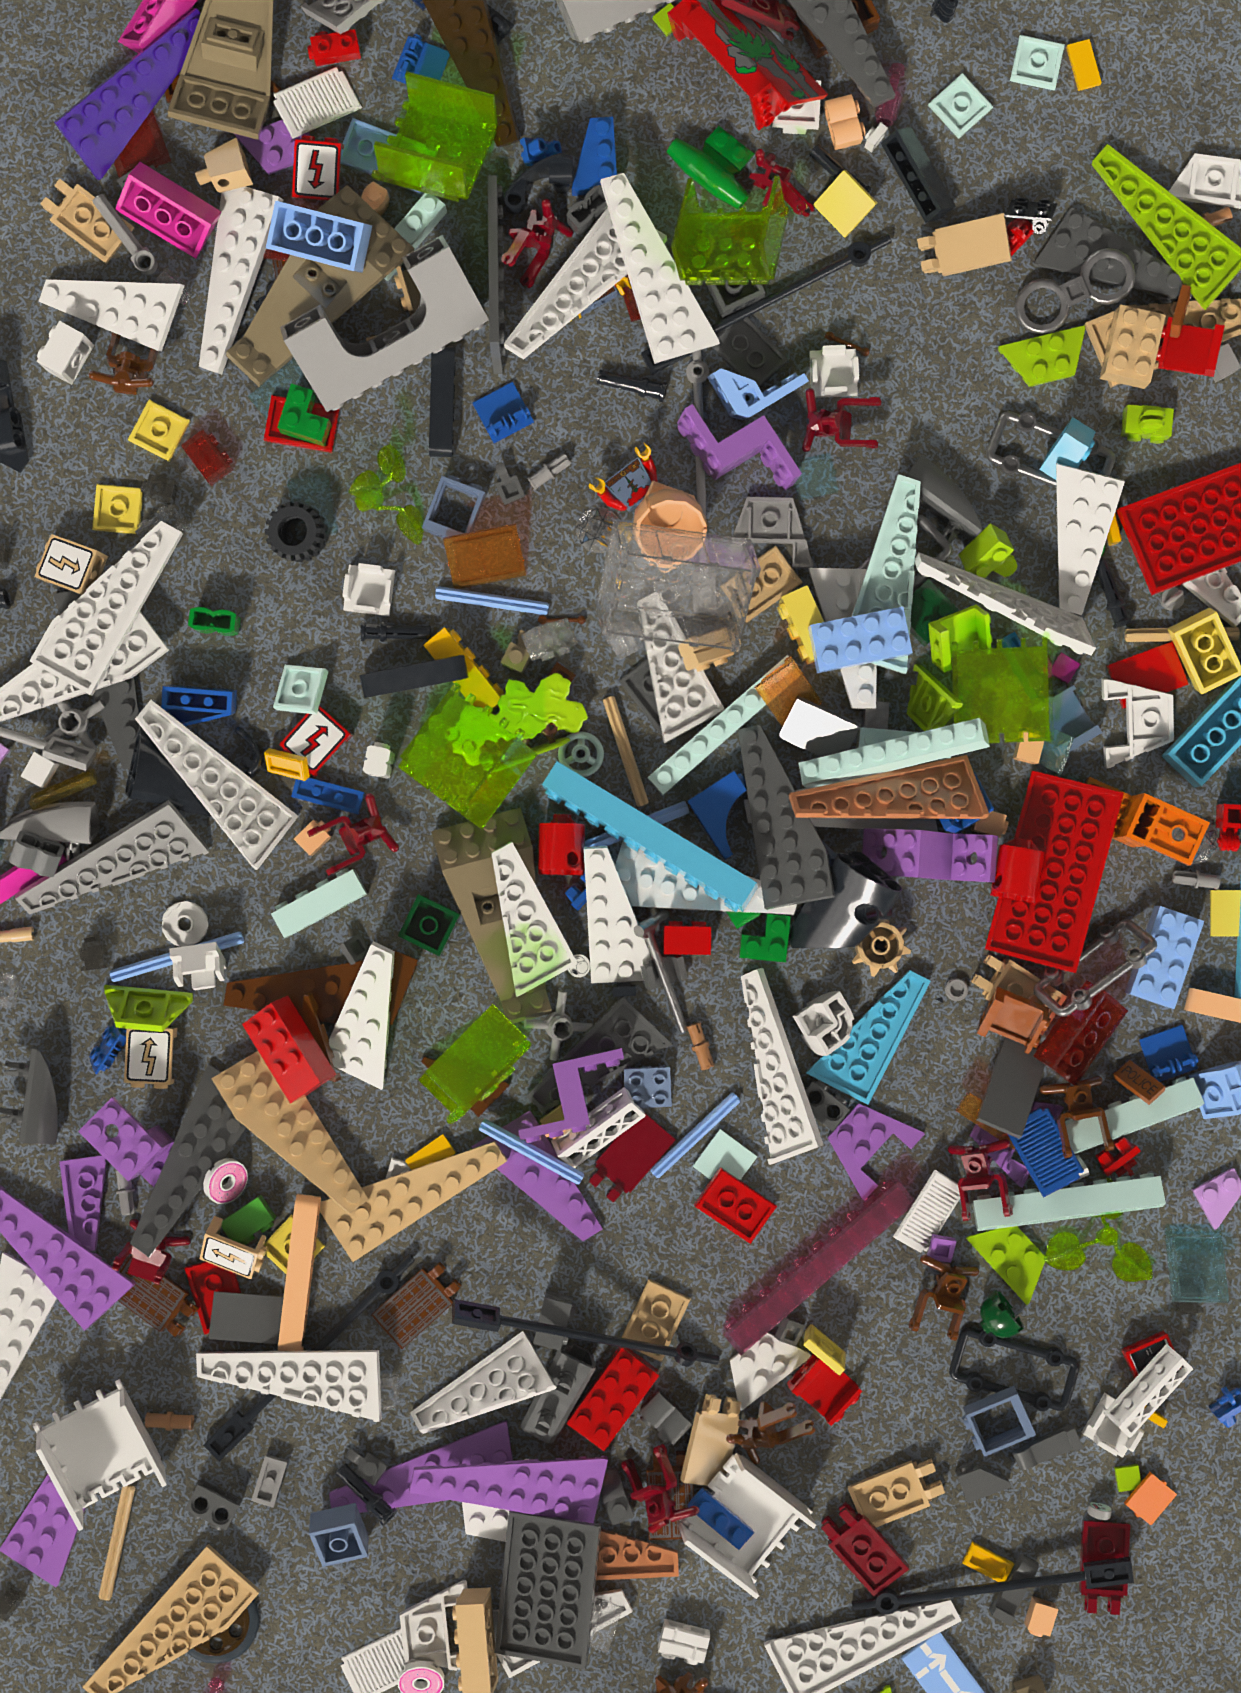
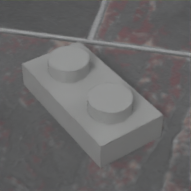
(269, 1480)

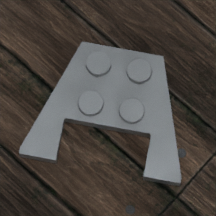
(774, 522)

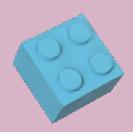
(1070, 447)

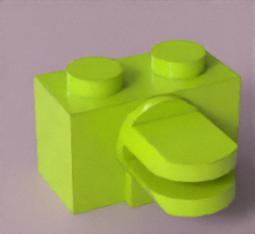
(1147, 423)
(989, 553)

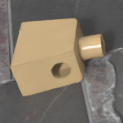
(226, 167)

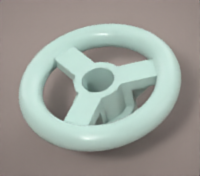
(581, 736)

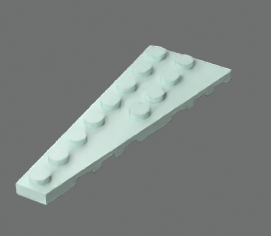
(891, 566)

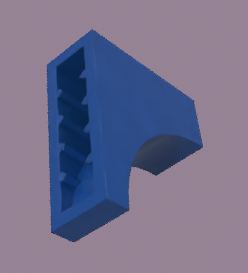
(713, 808)

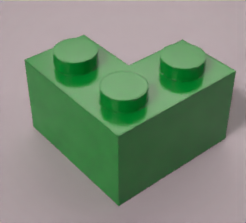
(297, 417)
(771, 946)

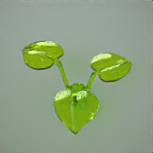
(369, 492)
(1129, 1265)

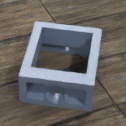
(453, 483)
(1006, 1438)

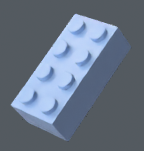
(319, 236)
(860, 639)
(1167, 966)

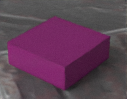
(1064, 668)

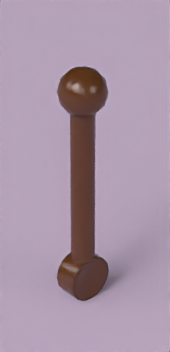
(830, 336)
(543, 620)

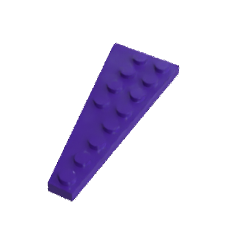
(115, 109)

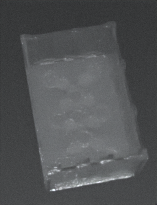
(676, 585)

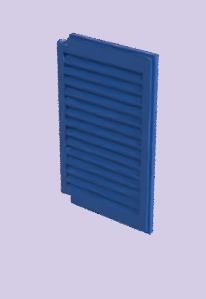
(1042, 1153)

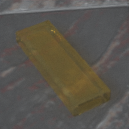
(63, 789)

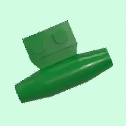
(715, 165)

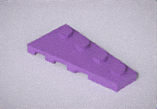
(83, 1196)

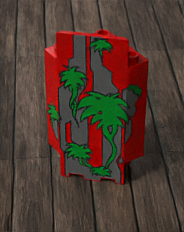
(748, 55)

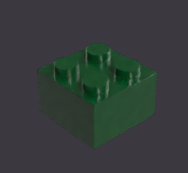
(928, 606)
(429, 925)

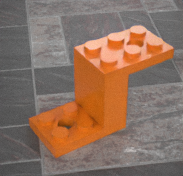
(1150, 823)

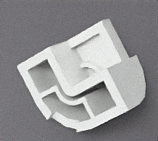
(825, 1023)

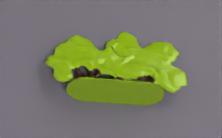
(536, 710)

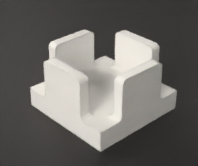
(799, 117)
(834, 371)
(368, 589)
(201, 962)
(1108, 1434)

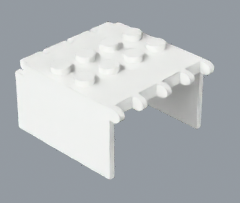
(96, 1450)
(757, 1502)

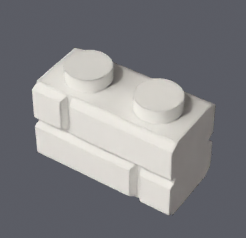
(379, 760)
(683, 1642)

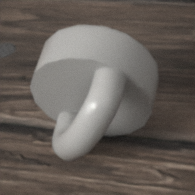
(1172, 599)

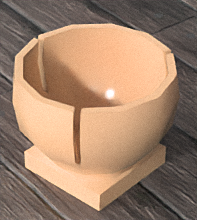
(670, 509)

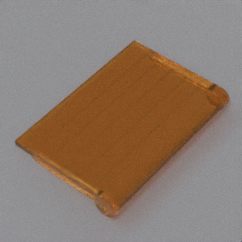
(782, 688)

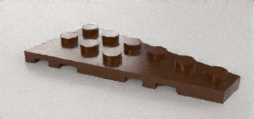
(327, 984)

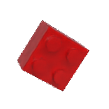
(687, 939)

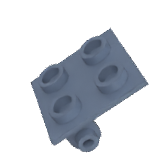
(649, 1086)

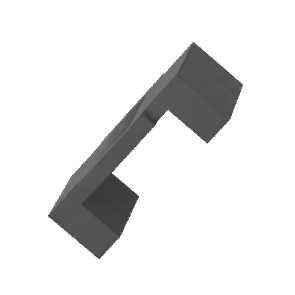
(675, 968)

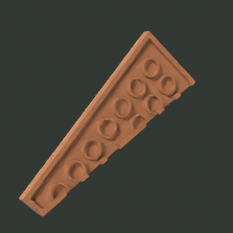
(922, 791)

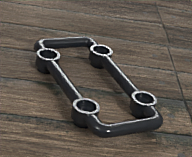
(1053, 1357)

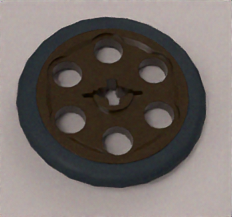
(233, 1645)

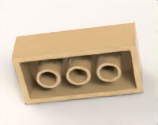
(476, 1641)

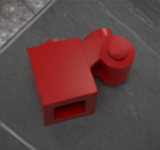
(1228, 821)

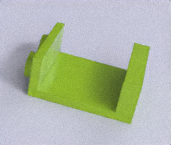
(962, 627)

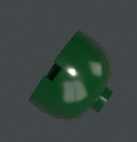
(999, 1317)

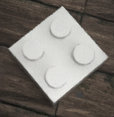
(65, 352)

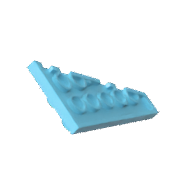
(863, 1059)

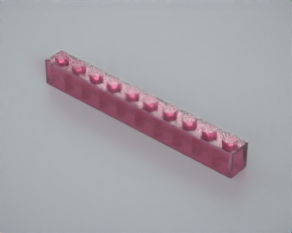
(818, 1266)

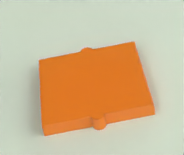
(1150, 1498)

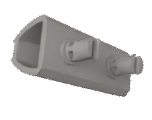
(58, 822)

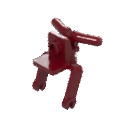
(790, 193)
(538, 236)
(835, 423)
(358, 834)
(979, 1174)
(145, 1267)
(657, 1498)

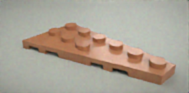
(633, 1558)

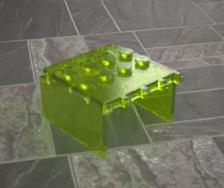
(439, 139)
(729, 244)
(1006, 690)
(467, 757)
(475, 1063)

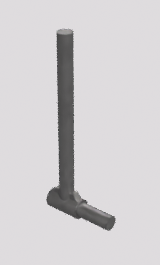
(645, 931)

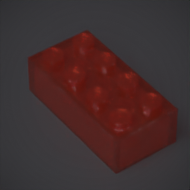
(1080, 1036)

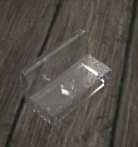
(604, 1624)

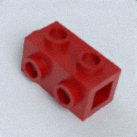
(334, 47)

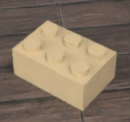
(1132, 346)

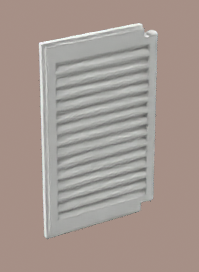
(316, 102)
(928, 1212)
(375, 1664)

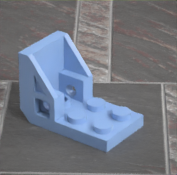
(733, 388)
(1220, 1090)

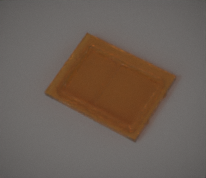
(484, 556)

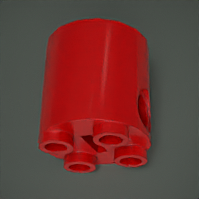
(561, 846)
(1018, 871)

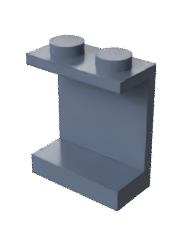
(1071, 717)

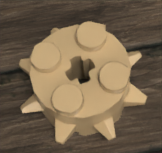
(892, 950)

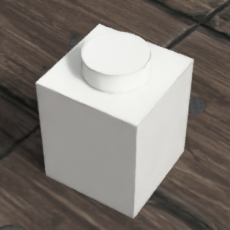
(39, 770)

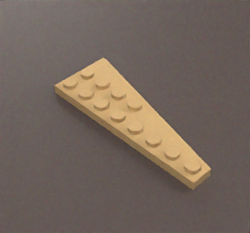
(407, 1197)

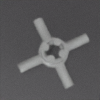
(81, 716)
(563, 1032)

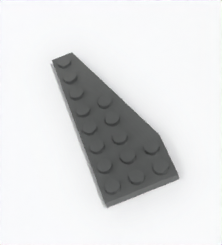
(788, 848)

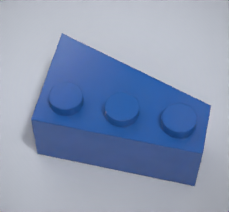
(596, 157)
(197, 704)

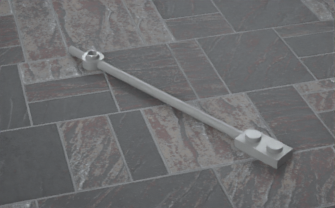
(697, 381)
(56, 749)

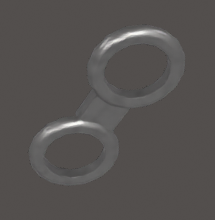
(1075, 291)

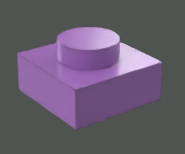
(941, 1248)

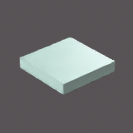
(1037, 62)
(960, 105)
(300, 689)
(724, 1153)

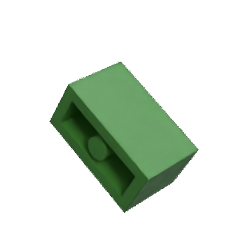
(248, 1220)

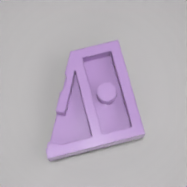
(1218, 1196)

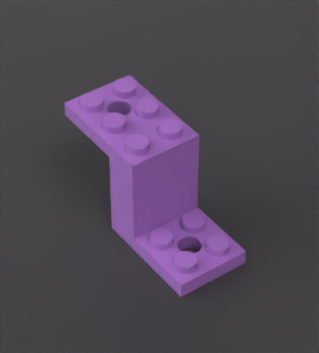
(738, 448)
(932, 854)
(572, 1095)
(134, 1149)

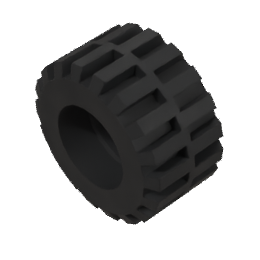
(278, 527)

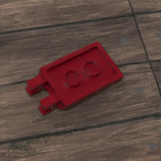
(767, 13)
(631, 1156)
(1101, 1542)
(864, 1550)

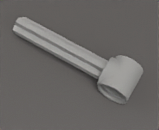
(125, 235)

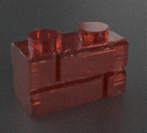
(207, 457)

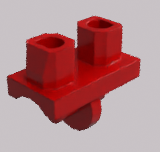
(1018, 232)
(1111, 1164)

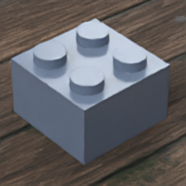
(338, 1534)

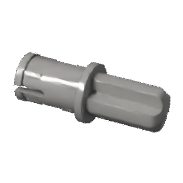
(549, 471)
(1196, 879)
(125, 1195)

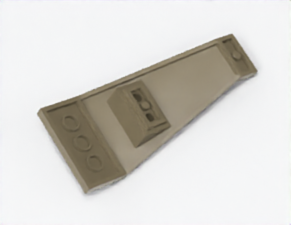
(223, 78)
(296, 292)
(470, 875)

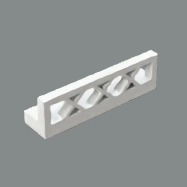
(606, 1114)
(1146, 1389)

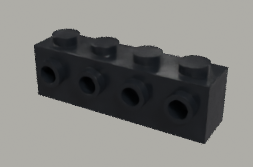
(918, 174)

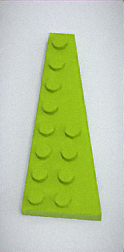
(1185, 240)

